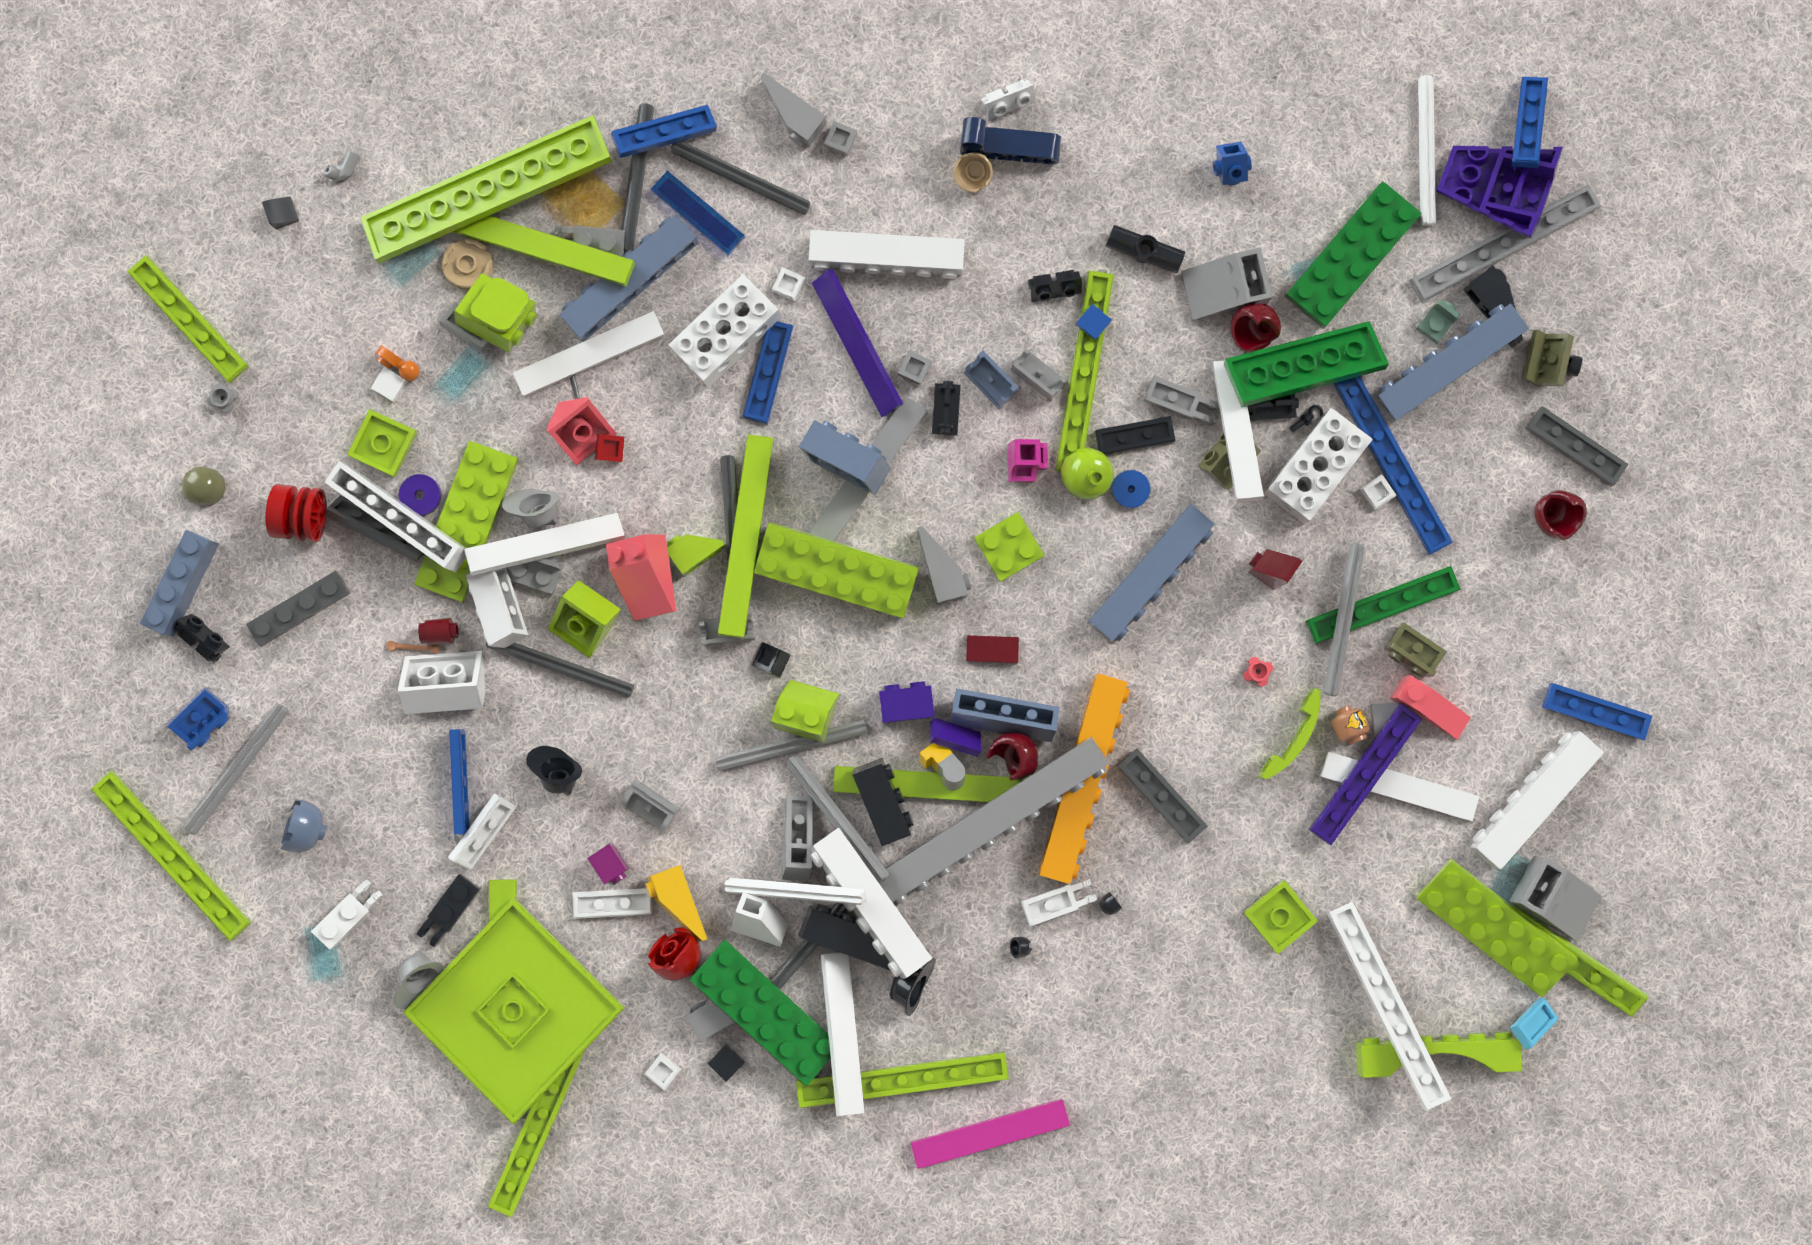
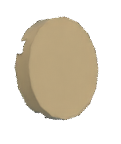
(461, 268)

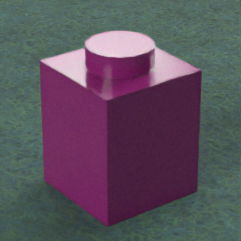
(609, 864)

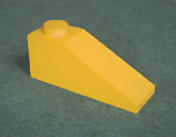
(674, 896)

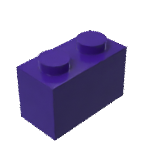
(906, 703)

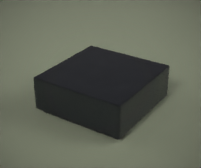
(726, 1062)

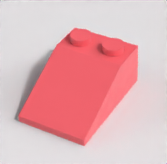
(643, 574)

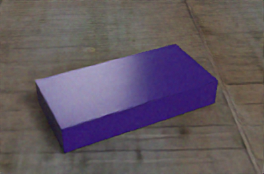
(955, 737)

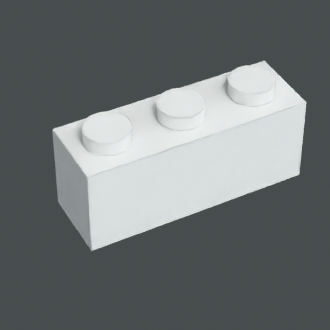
(497, 607)

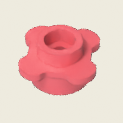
(1251, 674)

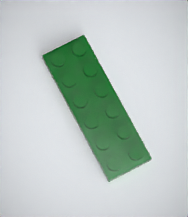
(1353, 254)
(1305, 364)
(763, 1012)

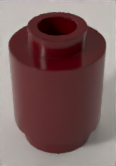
(438, 631)

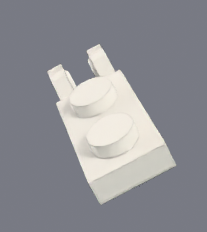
(1055, 903)
(345, 916)

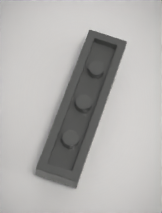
(1576, 446)
(357, 519)
(298, 608)
(1162, 796)

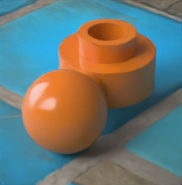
(407, 369)

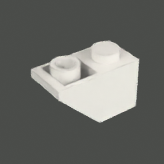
(759, 920)

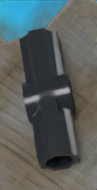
(1161, 255)

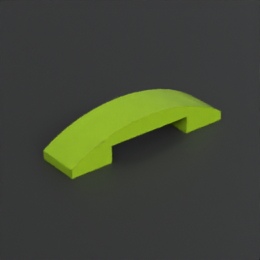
(1310, 708)

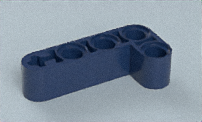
(1009, 143)

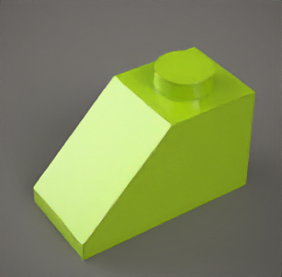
(692, 551)

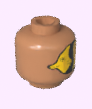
(1350, 725)

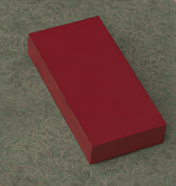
(992, 649)

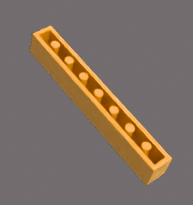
(1074, 810)

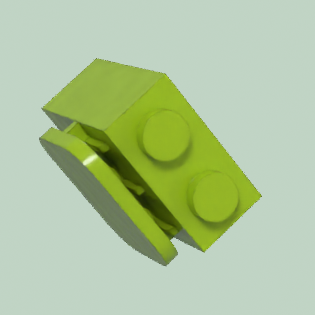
(496, 312)

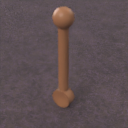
(392, 646)

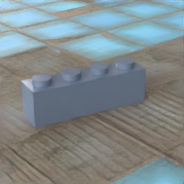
(179, 583)
(1004, 715)

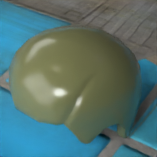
(203, 486)

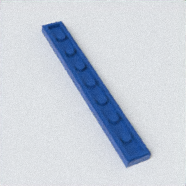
(1394, 464)

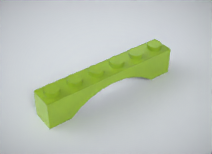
(1496, 1053)

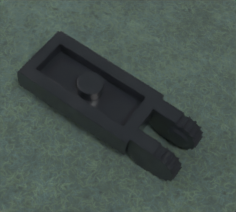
(450, 908)

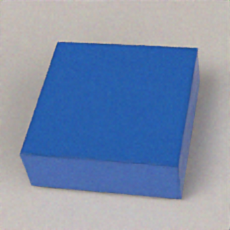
(1093, 322)

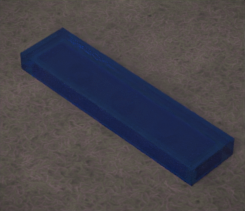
(697, 213)

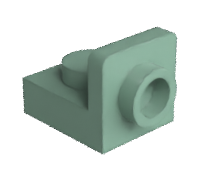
(1438, 320)

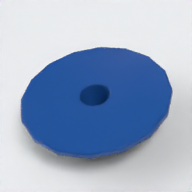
(1139, 488)

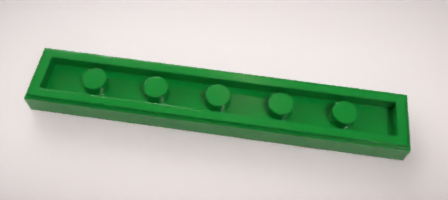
(1388, 603)

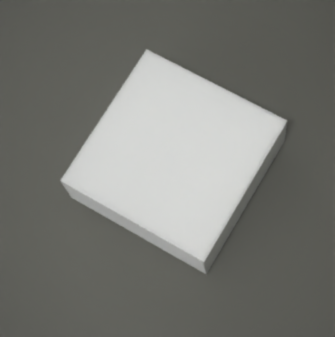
(788, 284)
(389, 384)
(1377, 492)
(662, 1071)

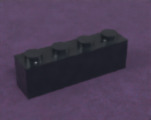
(840, 934)

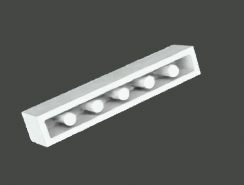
(886, 253)
(397, 516)
(1536, 799)
(878, 912)

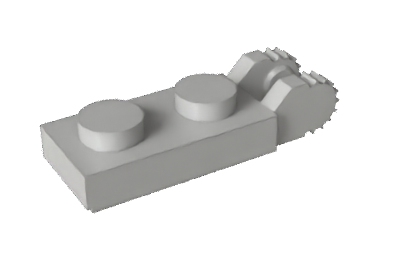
(599, 238)
(1179, 400)

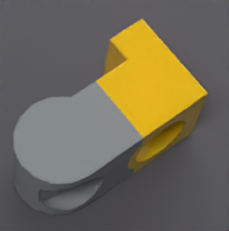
(945, 764)

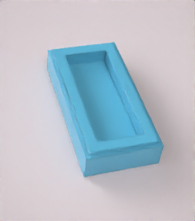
(1534, 1023)

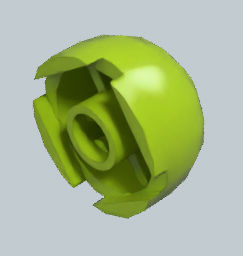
(1087, 473)

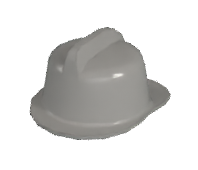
(533, 505)
(414, 977)

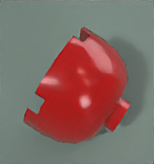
(675, 955)

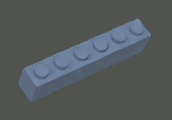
(652, 259)
(1453, 362)
(1150, 574)

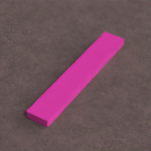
(990, 1133)

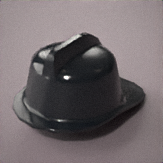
(554, 768)
(909, 990)

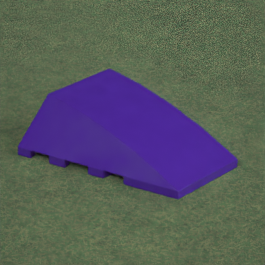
(1492, 187)

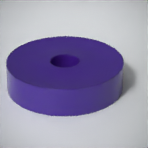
(431, 490)

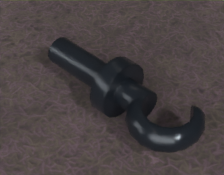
(1306, 419)

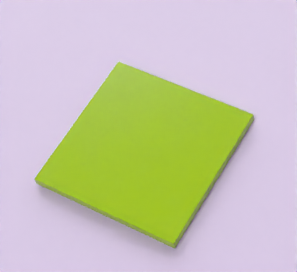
(513, 1010)

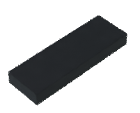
(1135, 435)

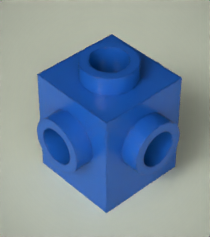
(1232, 163)

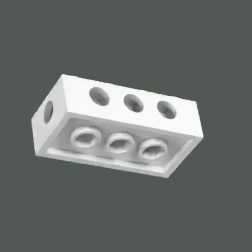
(721, 315)
(1335, 465)

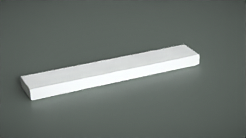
(588, 354)
(1238, 439)
(544, 544)
(1407, 788)
(842, 1034)

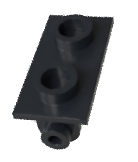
(1067, 284)
(946, 408)
(1276, 408)
(193, 629)

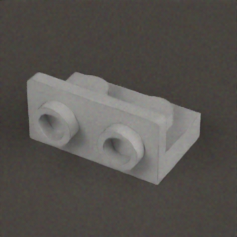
(537, 574)

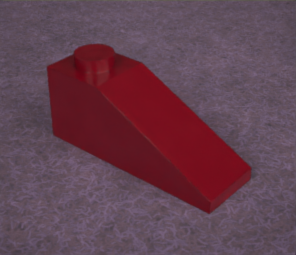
(1273, 567)

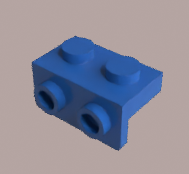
(199, 719)

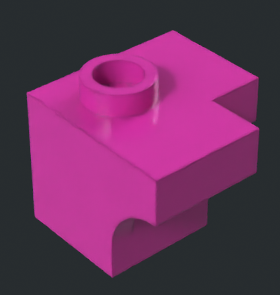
(1025, 458)

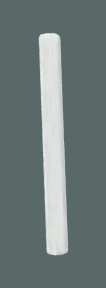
(1426, 150)
(796, 891)

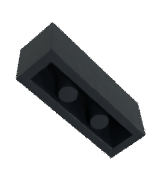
(883, 801)

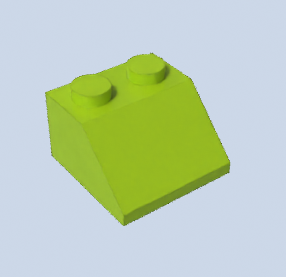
(583, 618)
(805, 710)

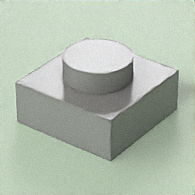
(840, 138)
(914, 367)

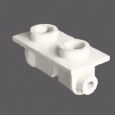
(1018, 96)

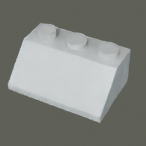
(442, 682)

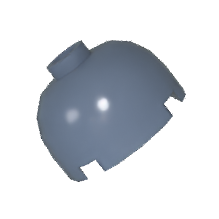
(303, 827)

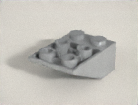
(1227, 284)
(1555, 897)

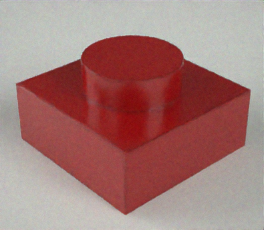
(609, 448)

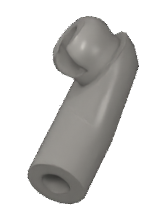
(342, 171)

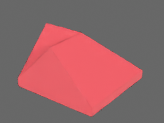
(576, 427)

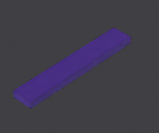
(857, 343)
(1365, 774)

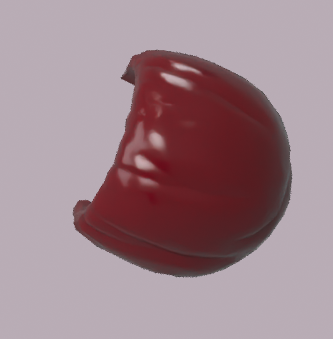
(1255, 327)
(1565, 515)
(1019, 753)

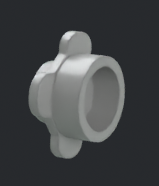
(216, 394)

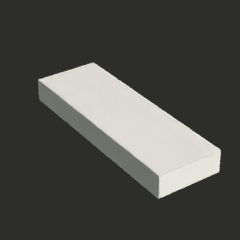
(482, 832)
(611, 903)

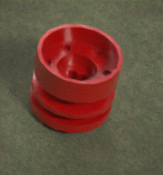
(295, 513)

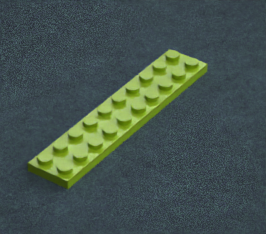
(486, 189)

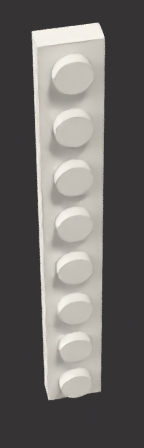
(1389, 1006)

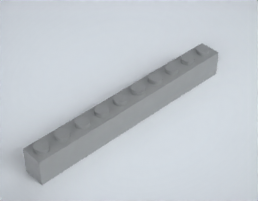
(994, 818)

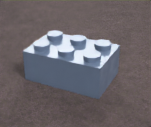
(845, 456)

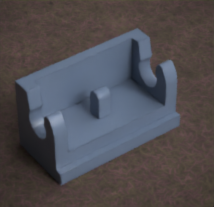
(991, 380)

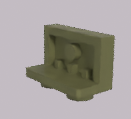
(1547, 358)
(1217, 463)
(1415, 650)

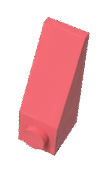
(1430, 706)

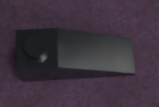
(1490, 291)

